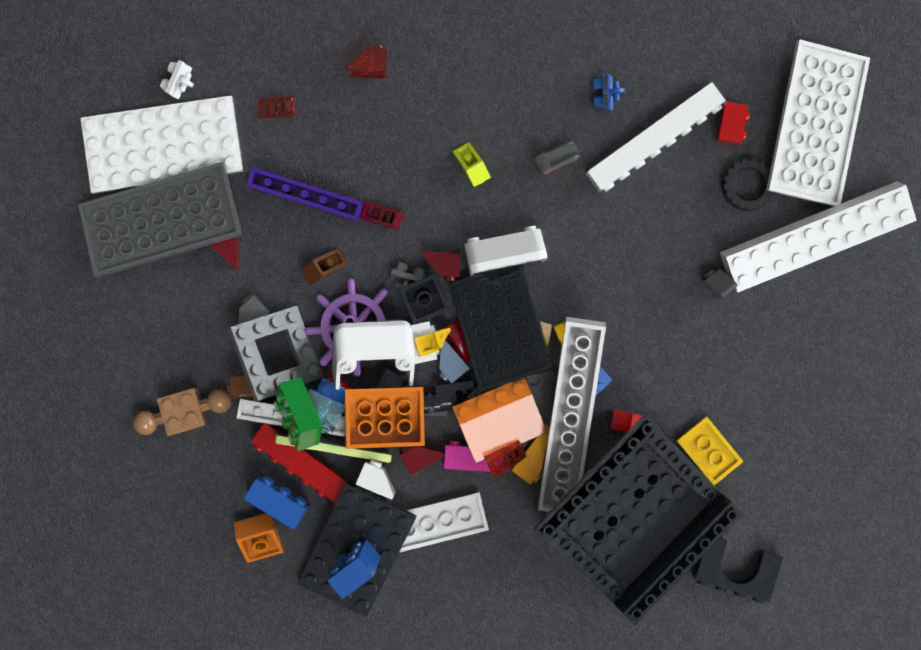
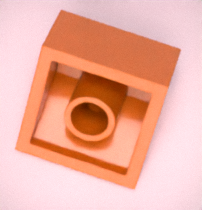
(258, 537)

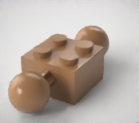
(182, 411)

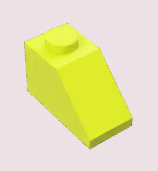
(471, 164)

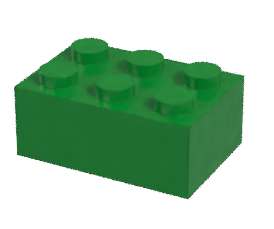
(298, 414)

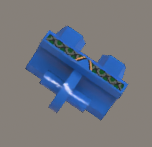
(606, 83)

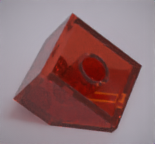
(370, 64)

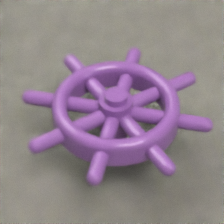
(333, 309)

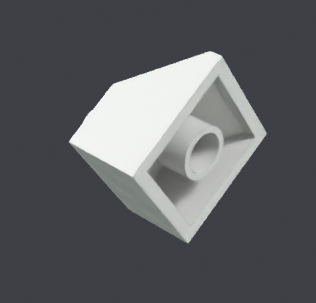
(376, 479)

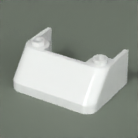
(505, 250)
(372, 342)

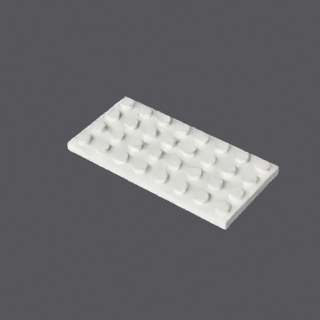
(818, 123)
(159, 143)

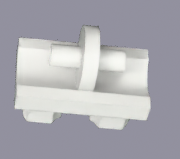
(178, 80)

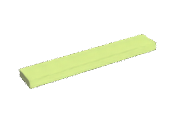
(339, 449)

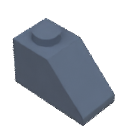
(451, 364)

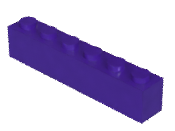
(305, 194)

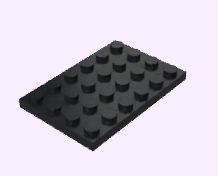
(501, 326)
(354, 519)

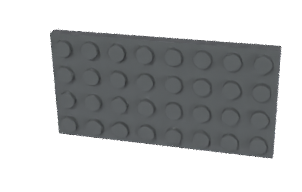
(159, 219)

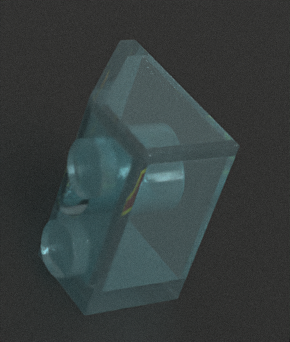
(327, 410)

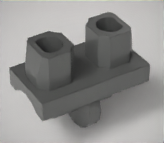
(402, 278)

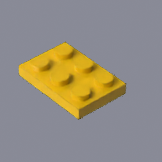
(709, 451)

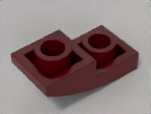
(457, 338)

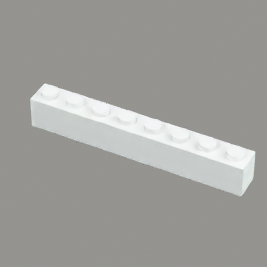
(655, 137)

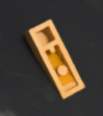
(530, 467)

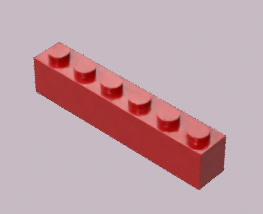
(302, 463)

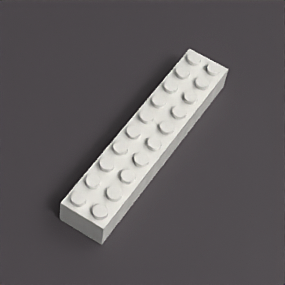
(819, 236)
(571, 409)

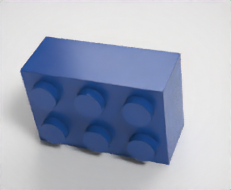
(277, 501)
(354, 568)

